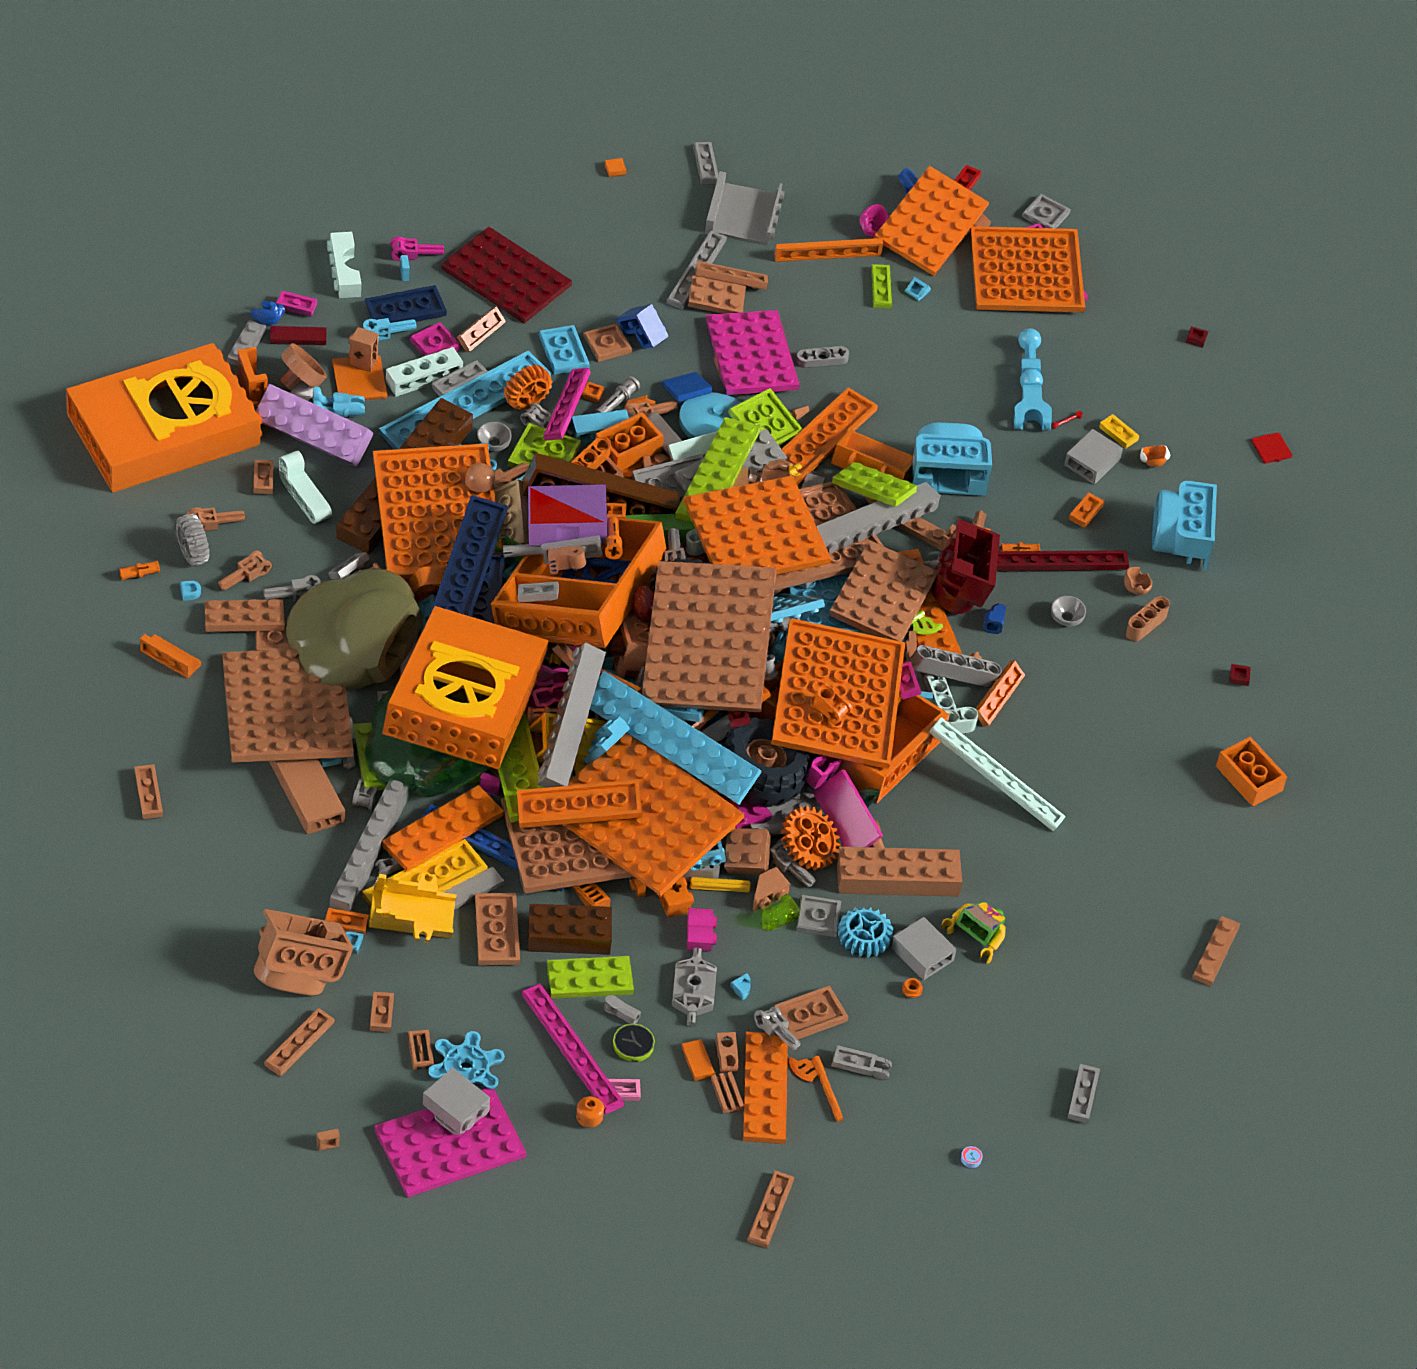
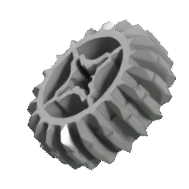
(192, 539)

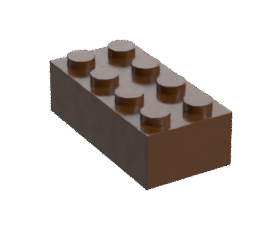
(569, 929)

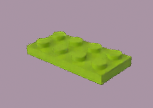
(874, 484)
(590, 977)

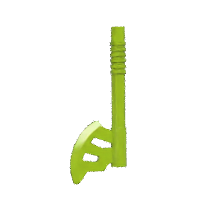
(920, 617)

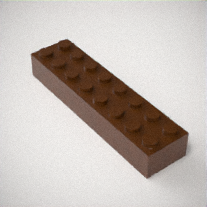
(638, 496)

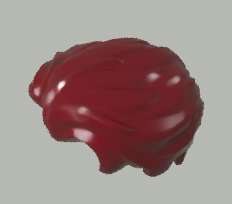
(643, 603)

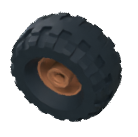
(782, 768)

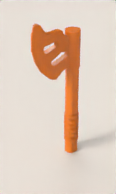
(819, 1071)

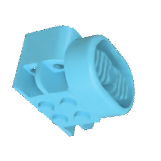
(952, 459)
(1186, 521)

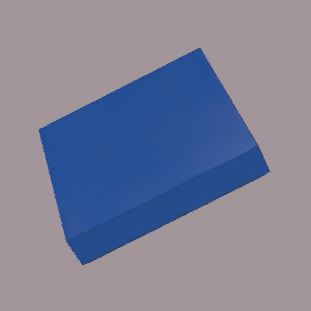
(687, 386)

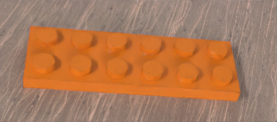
(579, 803)
(442, 828)
(765, 1088)

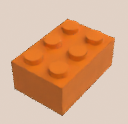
(632, 440)
(1251, 771)

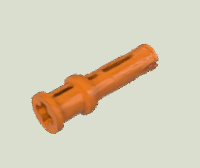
(613, 541)

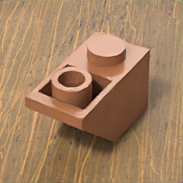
(770, 888)

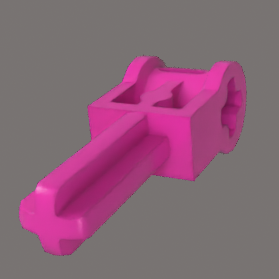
(412, 249)

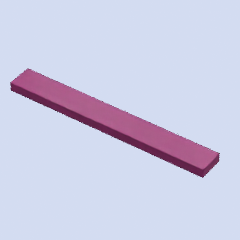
(572, 1048)

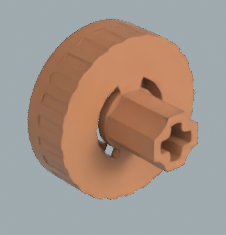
(301, 367)

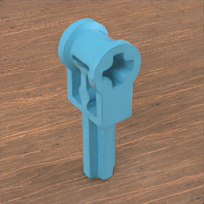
(385, 328)

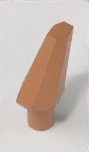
(799, 412)

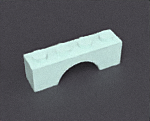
(347, 279)

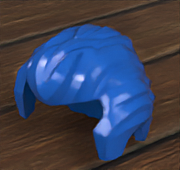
(267, 315)

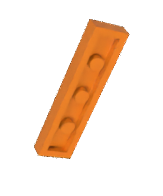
(999, 693)

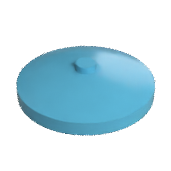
(705, 413)

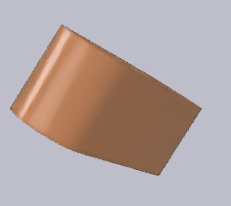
(1147, 619)

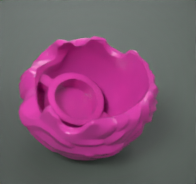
(872, 219)

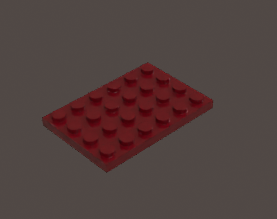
(506, 274)

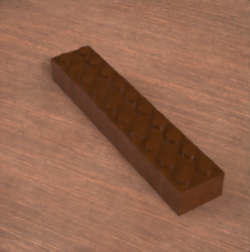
(442, 426)

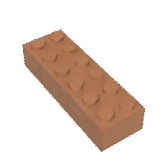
(899, 871)

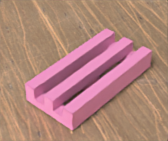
(627, 1094)

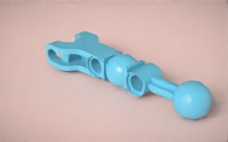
(1032, 405)

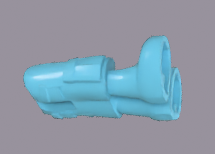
(340, 403)

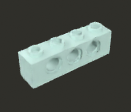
(422, 371)

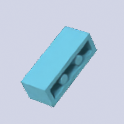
(586, 426)

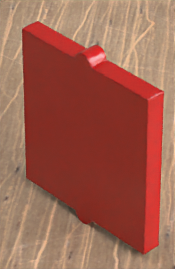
(1271, 448)

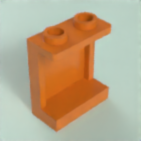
(253, 384)

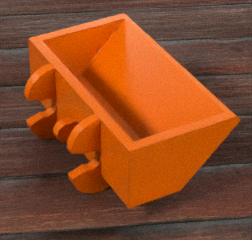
(872, 454)

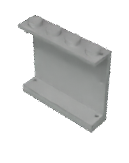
(744, 212)

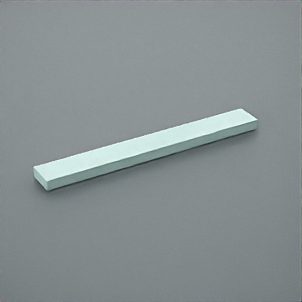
(997, 774)

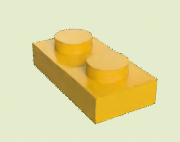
(1119, 431)

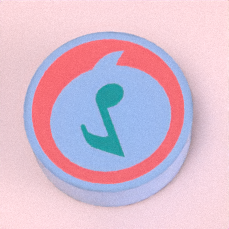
(971, 1157)

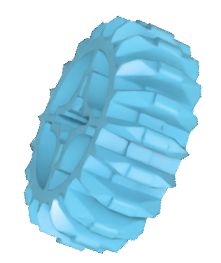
(868, 925)

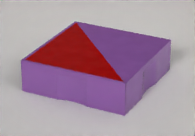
(566, 513)

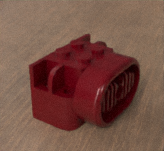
(966, 568)

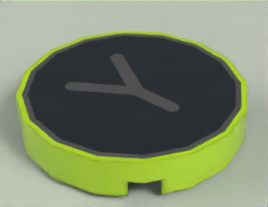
(633, 1042)

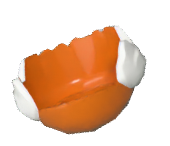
(1155, 455)

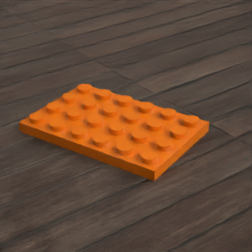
(931, 220)

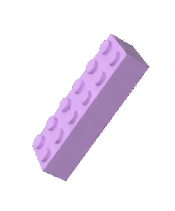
(314, 425)

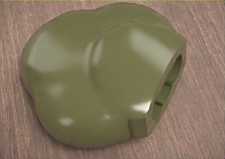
(355, 628)

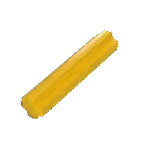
(720, 884)

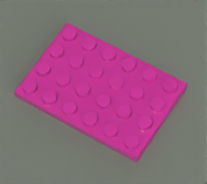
(752, 352)
(431, 1156)

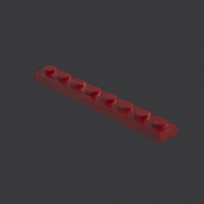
(1062, 560)

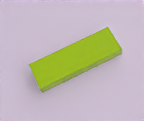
(881, 286)

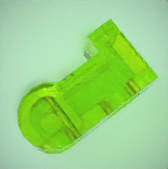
(780, 914)

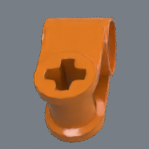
(831, 704)

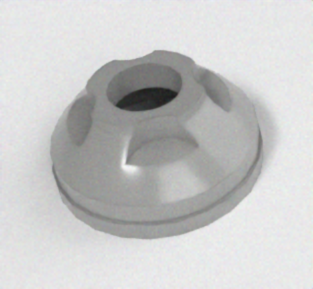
(494, 431)
(1070, 606)

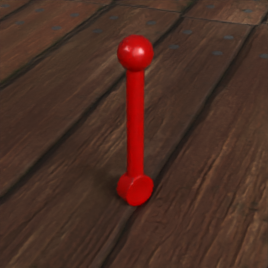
(1078, 414)

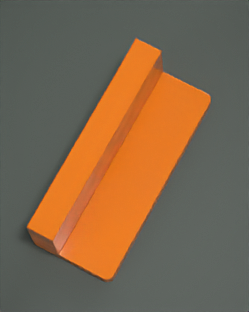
(169, 655)

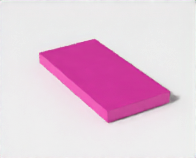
(847, 811)

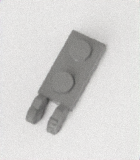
(861, 1062)

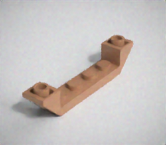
(925, 530)

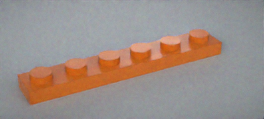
(828, 249)

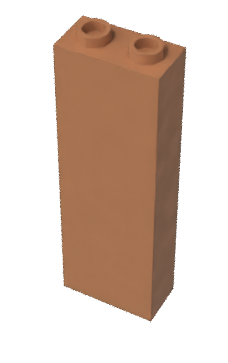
(310, 793)

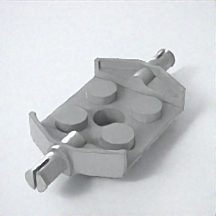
(690, 998)

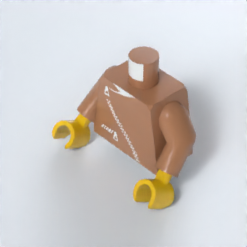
(774, 470)

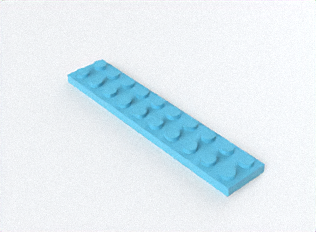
(474, 396)
(674, 738)

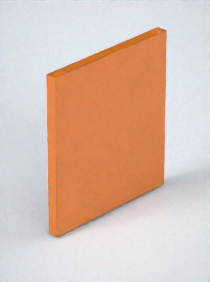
(359, 381)

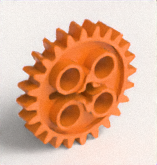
(810, 838)

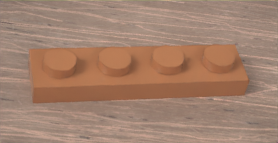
(727, 274)
(1216, 951)

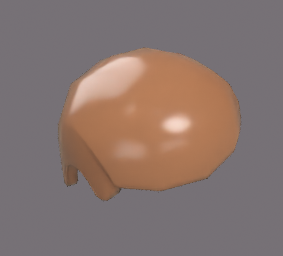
(480, 477)
(1137, 582)

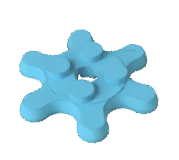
(467, 1053)

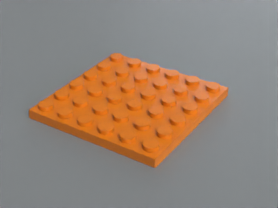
(1027, 269)
(758, 526)

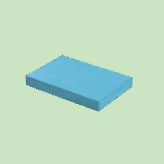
(563, 349)

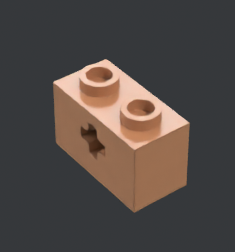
(363, 349)

